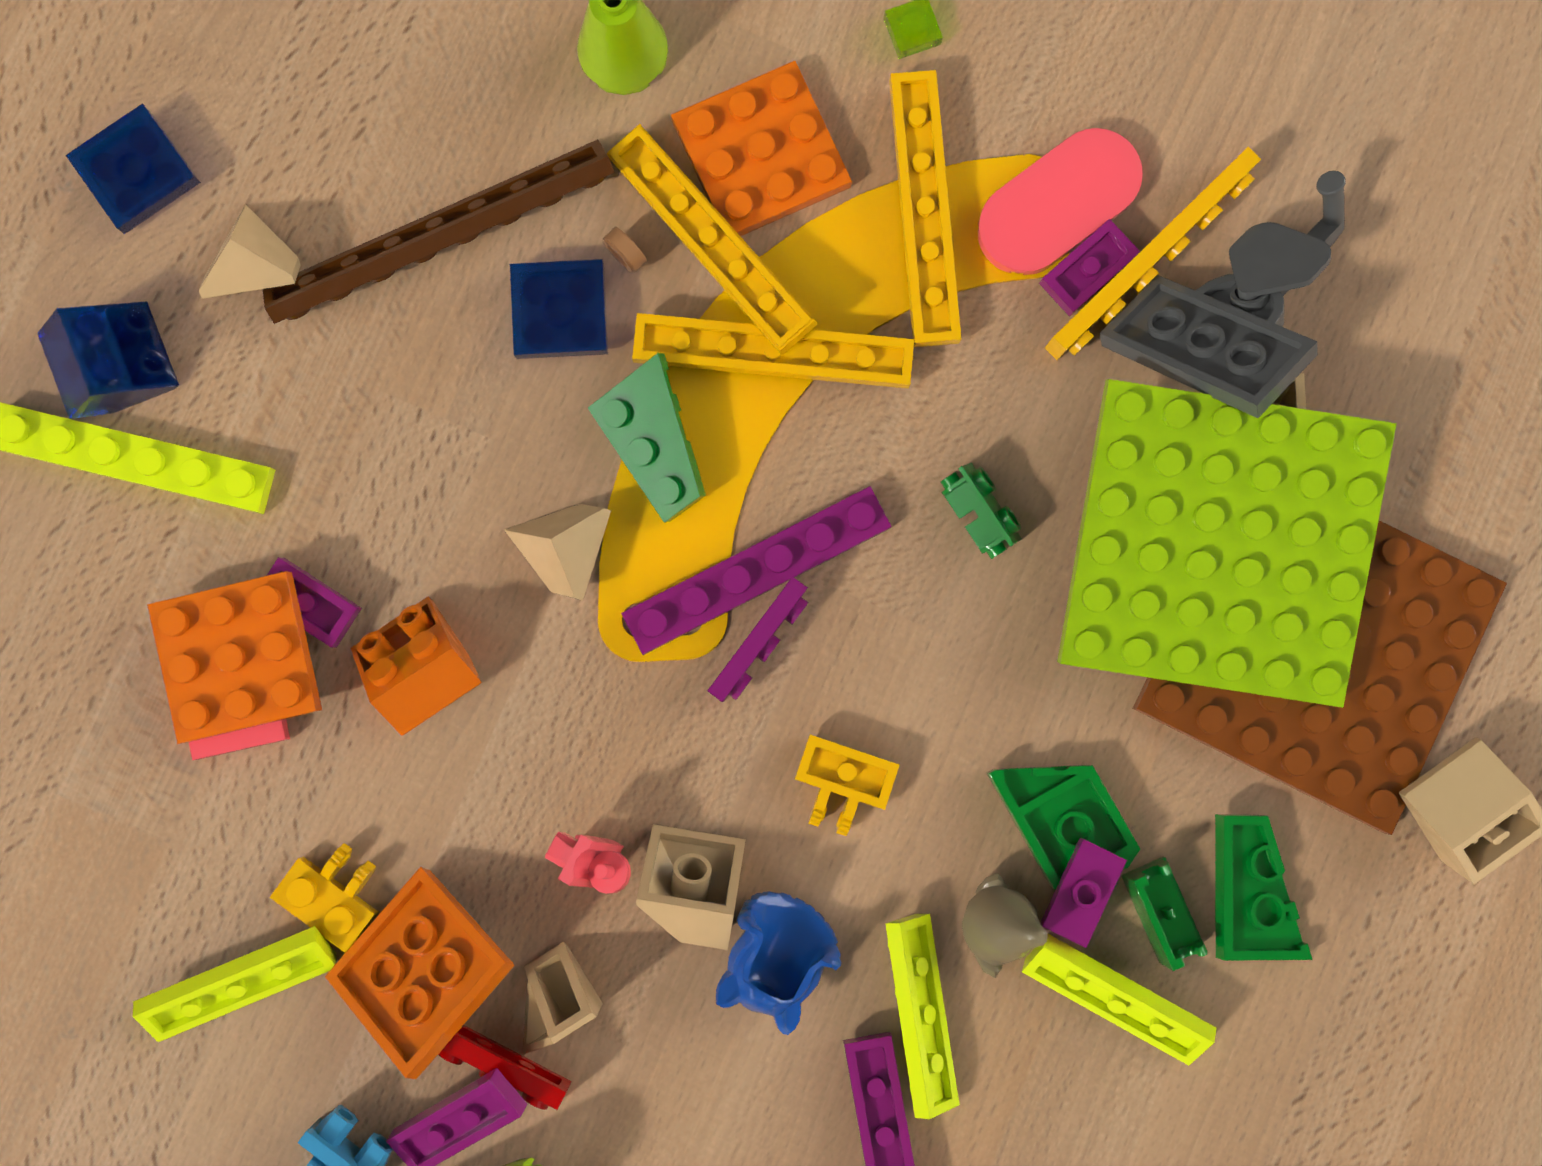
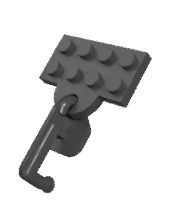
(1231, 329)

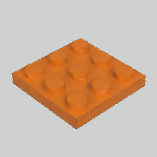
(762, 149)
(234, 657)
(419, 972)

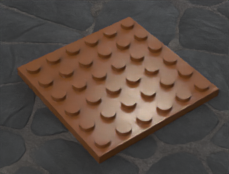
(1408, 661)

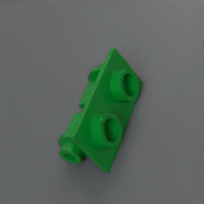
(975, 494)

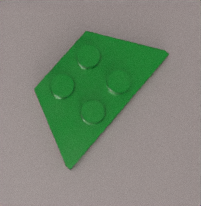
(1057, 809)

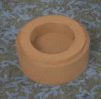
(624, 250)

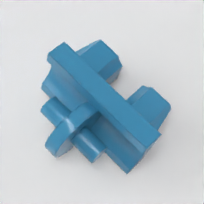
(330, 1147)

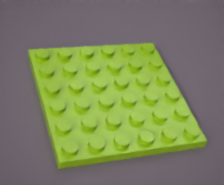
(1225, 543)

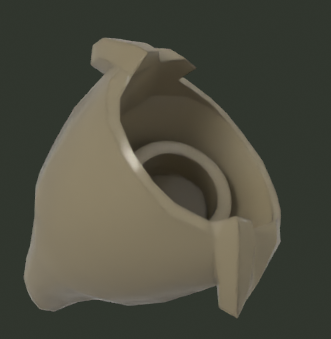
(1000, 925)

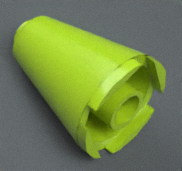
(621, 45)

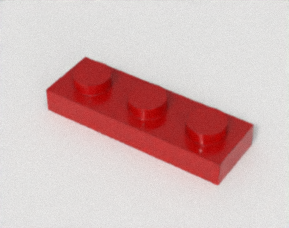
(539, 1085)

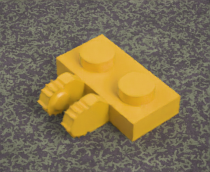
(845, 773)
(326, 903)

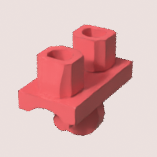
(590, 862)

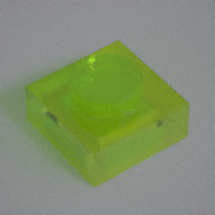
(912, 27)

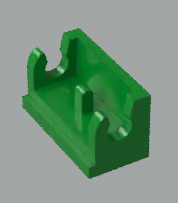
(1164, 913)

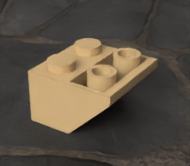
(1474, 811)

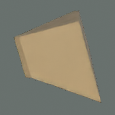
(250, 260)
(563, 546)
(556, 998)

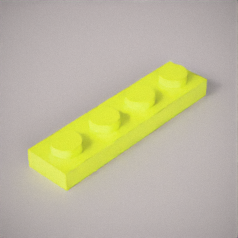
(234, 984)
(1119, 1000)
(922, 1015)

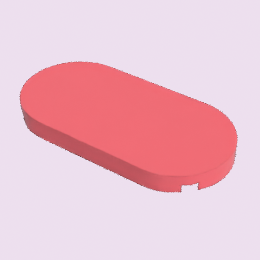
(1059, 201)

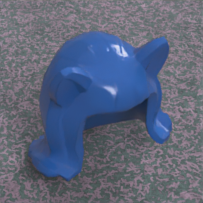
(777, 958)

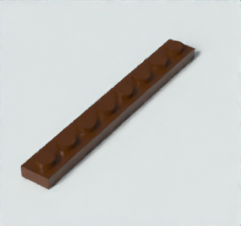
(448, 226)

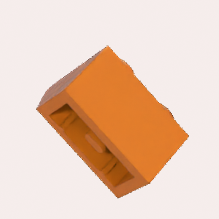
(414, 666)

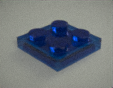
(133, 169)
(559, 309)

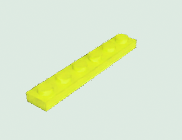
(135, 458)

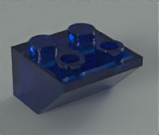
(106, 357)

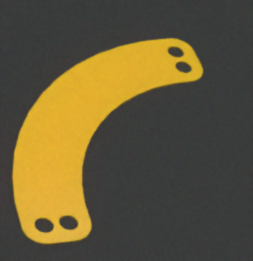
(850, 280)

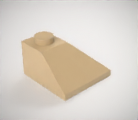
(691, 884)

